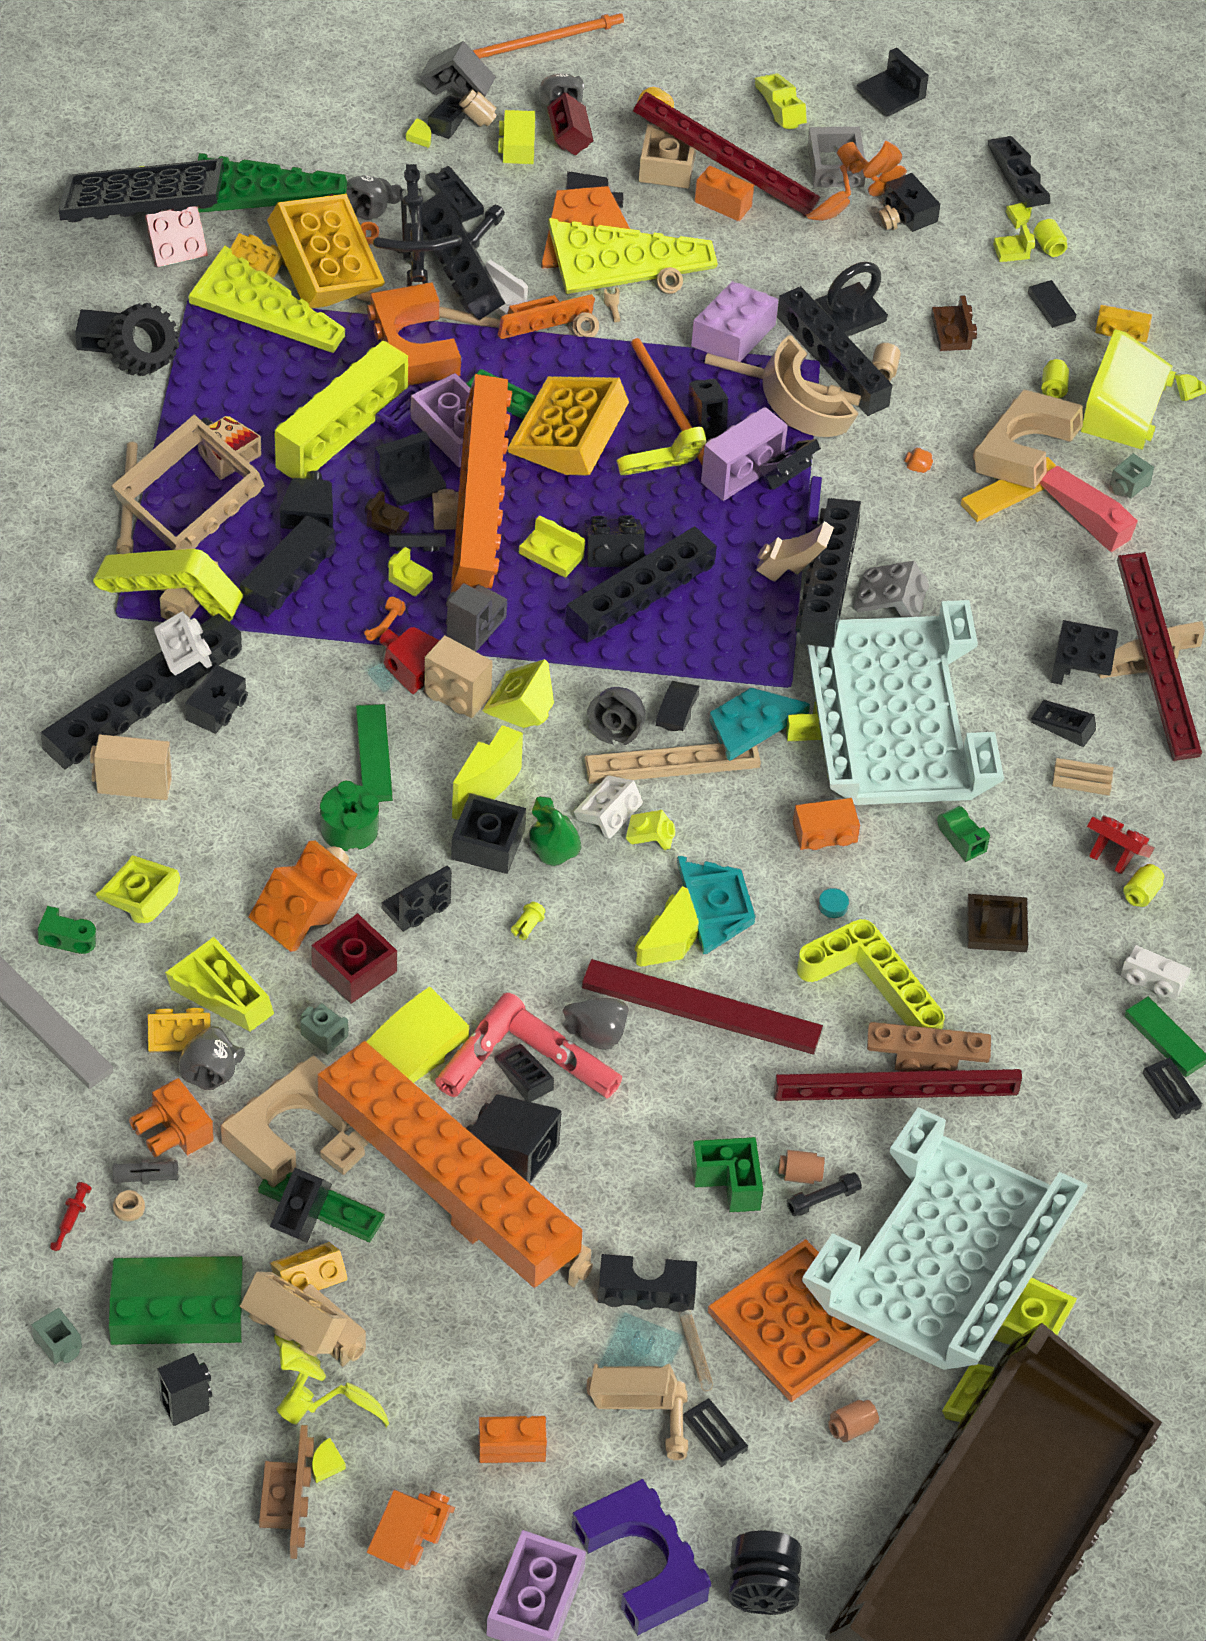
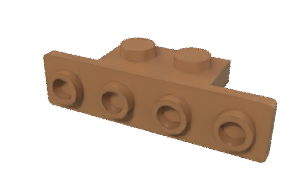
(928, 1047)
(283, 1494)

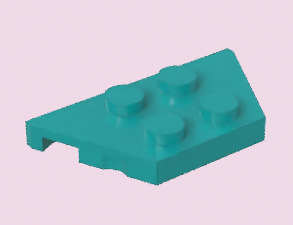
(752, 719)
(718, 900)

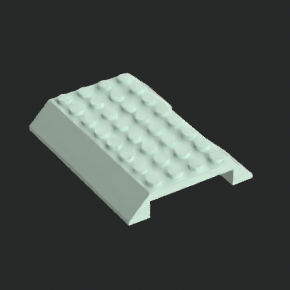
(894, 714)
(948, 1251)

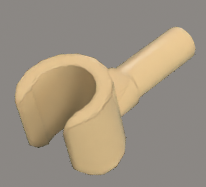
(612, 301)

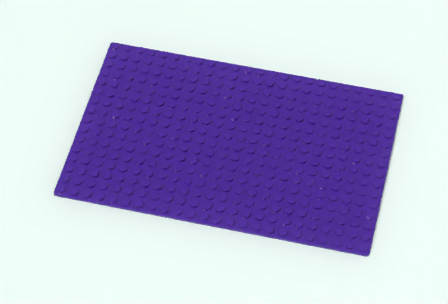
(716, 627)

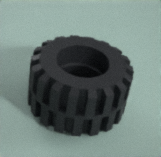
(159, 330)

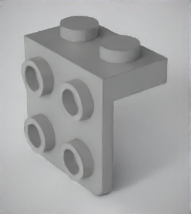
(892, 586)

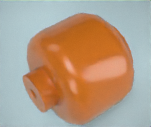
(919, 460)

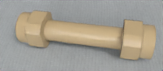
(677, 1445)

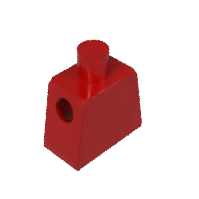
(407, 655)

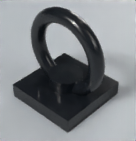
(854, 306)

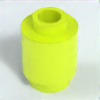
(1050, 237)
(1055, 379)
(1144, 885)

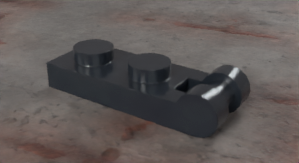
(459, 195)

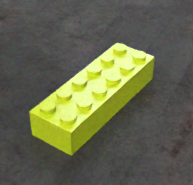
(340, 411)

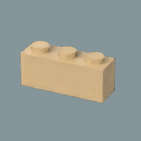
(293, 1313)

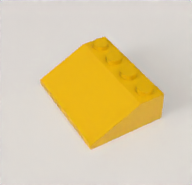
(324, 249)
(570, 423)

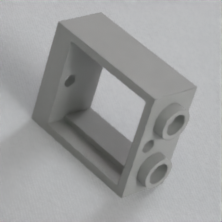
(830, 140)

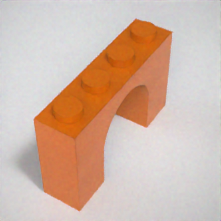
(410, 306)

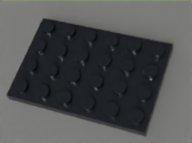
(141, 190)

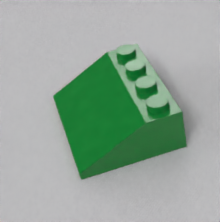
(176, 1300)

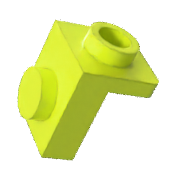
(651, 827)

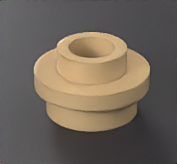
(889, 217)
(675, 275)
(591, 319)
(129, 1198)

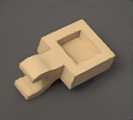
(344, 1151)

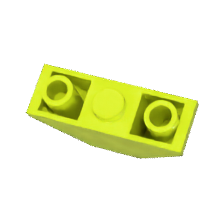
(670, 933)

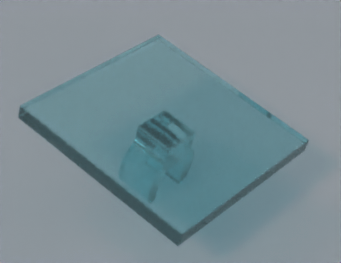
(641, 1344)

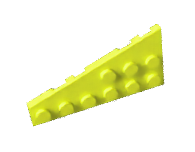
(618, 256)
(259, 300)

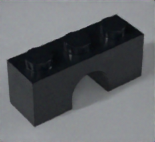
(622, 1286)

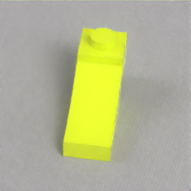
(782, 99)

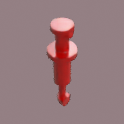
(74, 1206)

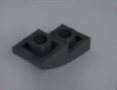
(677, 706)

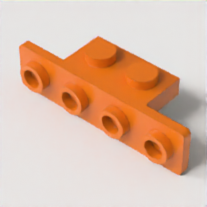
(542, 314)

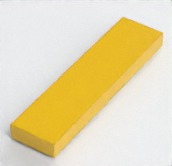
(999, 496)

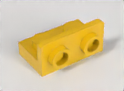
(258, 254)
(1132, 322)
(174, 1031)
(316, 1266)

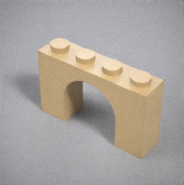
(1027, 415)
(248, 1130)

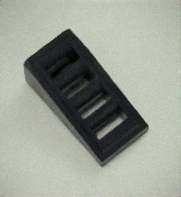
(446, 120)
(1078, 733)
(529, 1091)

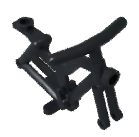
(412, 233)

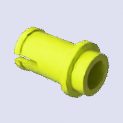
(530, 917)

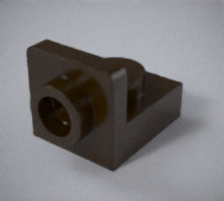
(385, 516)

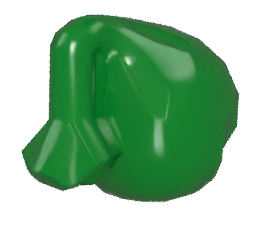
(553, 834)

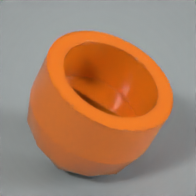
(371, 227)

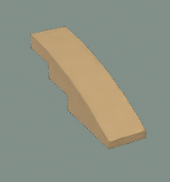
(1130, 659)

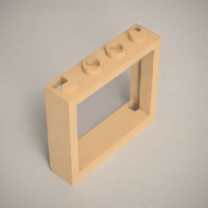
(164, 457)

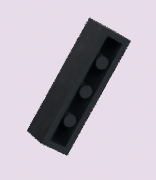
(288, 566)

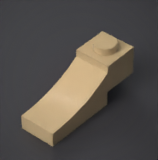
(793, 553)

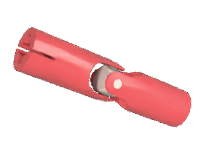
(487, 1034)
(562, 1051)

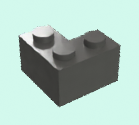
(458, 69)
(474, 615)

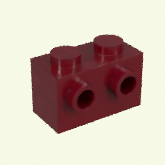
(570, 124)

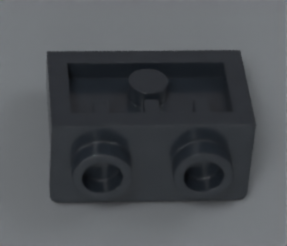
(788, 463)

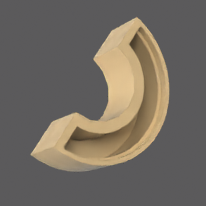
(799, 403)

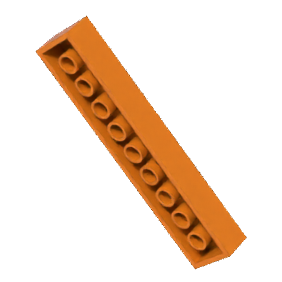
(450, 1164)

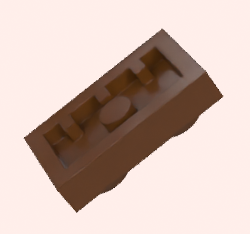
(954, 326)

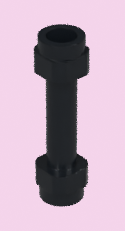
(492, 216)
(800, 1203)

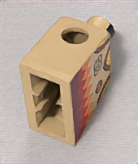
(238, 437)

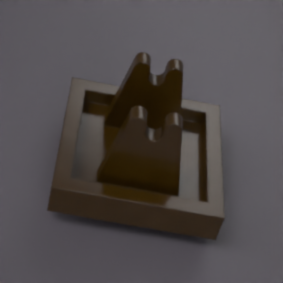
(997, 923)

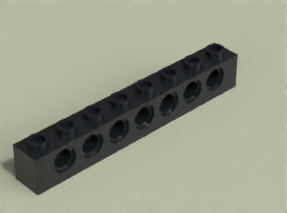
(829, 575)
(134, 697)

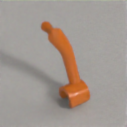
(396, 608)

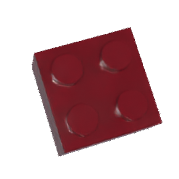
(354, 958)

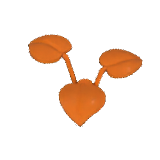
(884, 162)

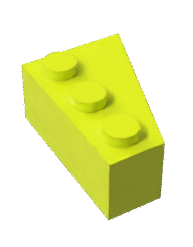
(220, 985)

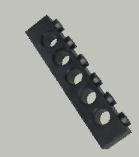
(461, 261)
(834, 350)
(641, 584)

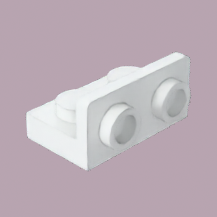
(510, 287)
(182, 643)
(610, 804)
(1155, 972)

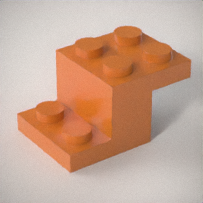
(302, 895)

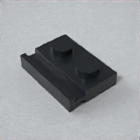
(428, 541)

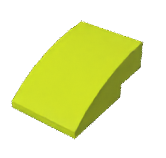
(488, 769)
(420, 1035)
(1034, 1306)

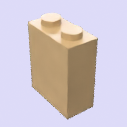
(132, 767)

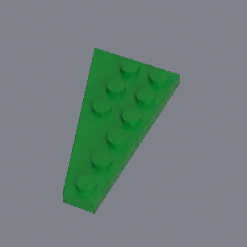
(265, 184)

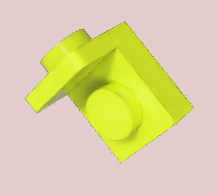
(1015, 247)
(407, 573)
(803, 726)

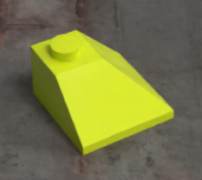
(523, 695)

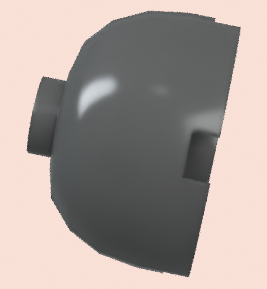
(615, 710)

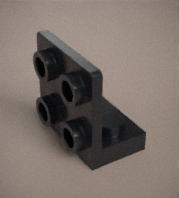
(897, 86)
(1084, 649)
(420, 899)

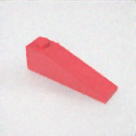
(1091, 508)

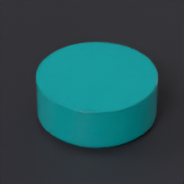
(833, 903)

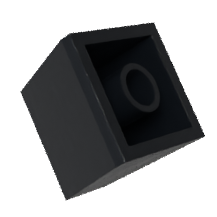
(519, 1133)

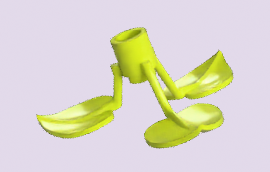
(299, 1397)

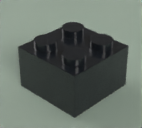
(488, 833)

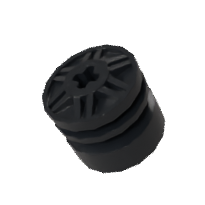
(765, 1572)

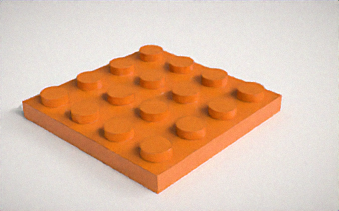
(786, 1326)

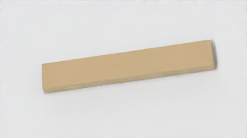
(667, 762)

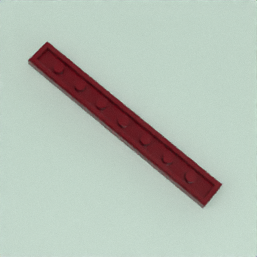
(726, 153)
(1159, 656)
(702, 1006)
(897, 1085)

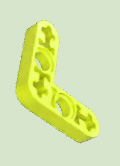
(683, 451)

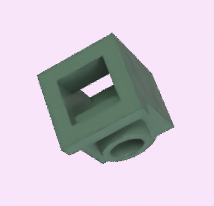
(1127, 481)
(323, 1027)
(57, 1337)

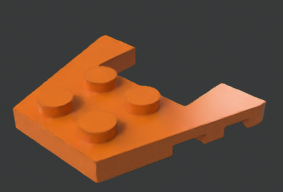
(586, 205)

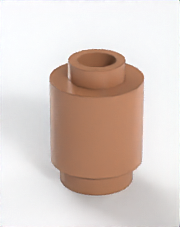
(801, 1167)
(853, 1420)

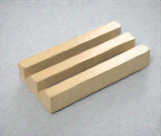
(1083, 773)

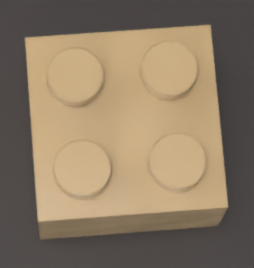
(666, 159)
(458, 677)

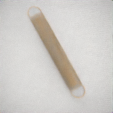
(702, 1358)

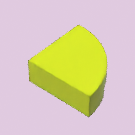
(419, 133)
(1018, 214)
(1189, 386)
(327, 1461)

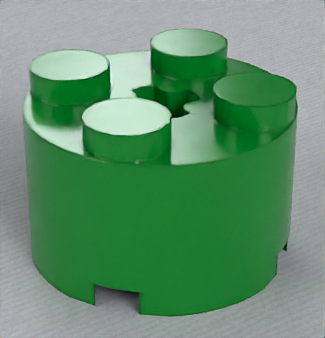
(349, 816)

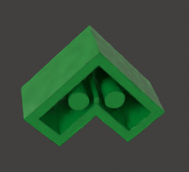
(733, 1165)

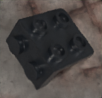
(408, 469)
(614, 541)

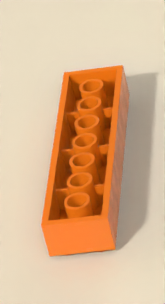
(481, 483)

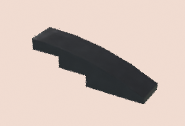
(1018, 171)

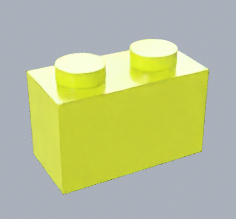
(518, 138)

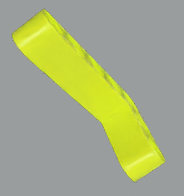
(171, 570)
(865, 944)

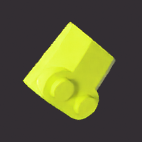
(141, 889)

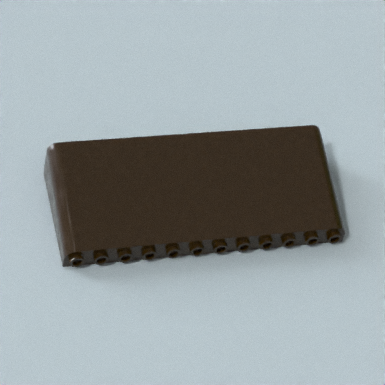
(1005, 1504)

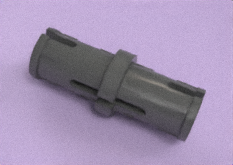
(124, 1172)

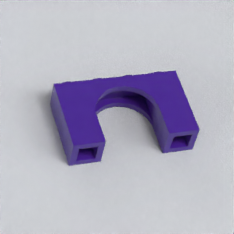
(638, 1513)

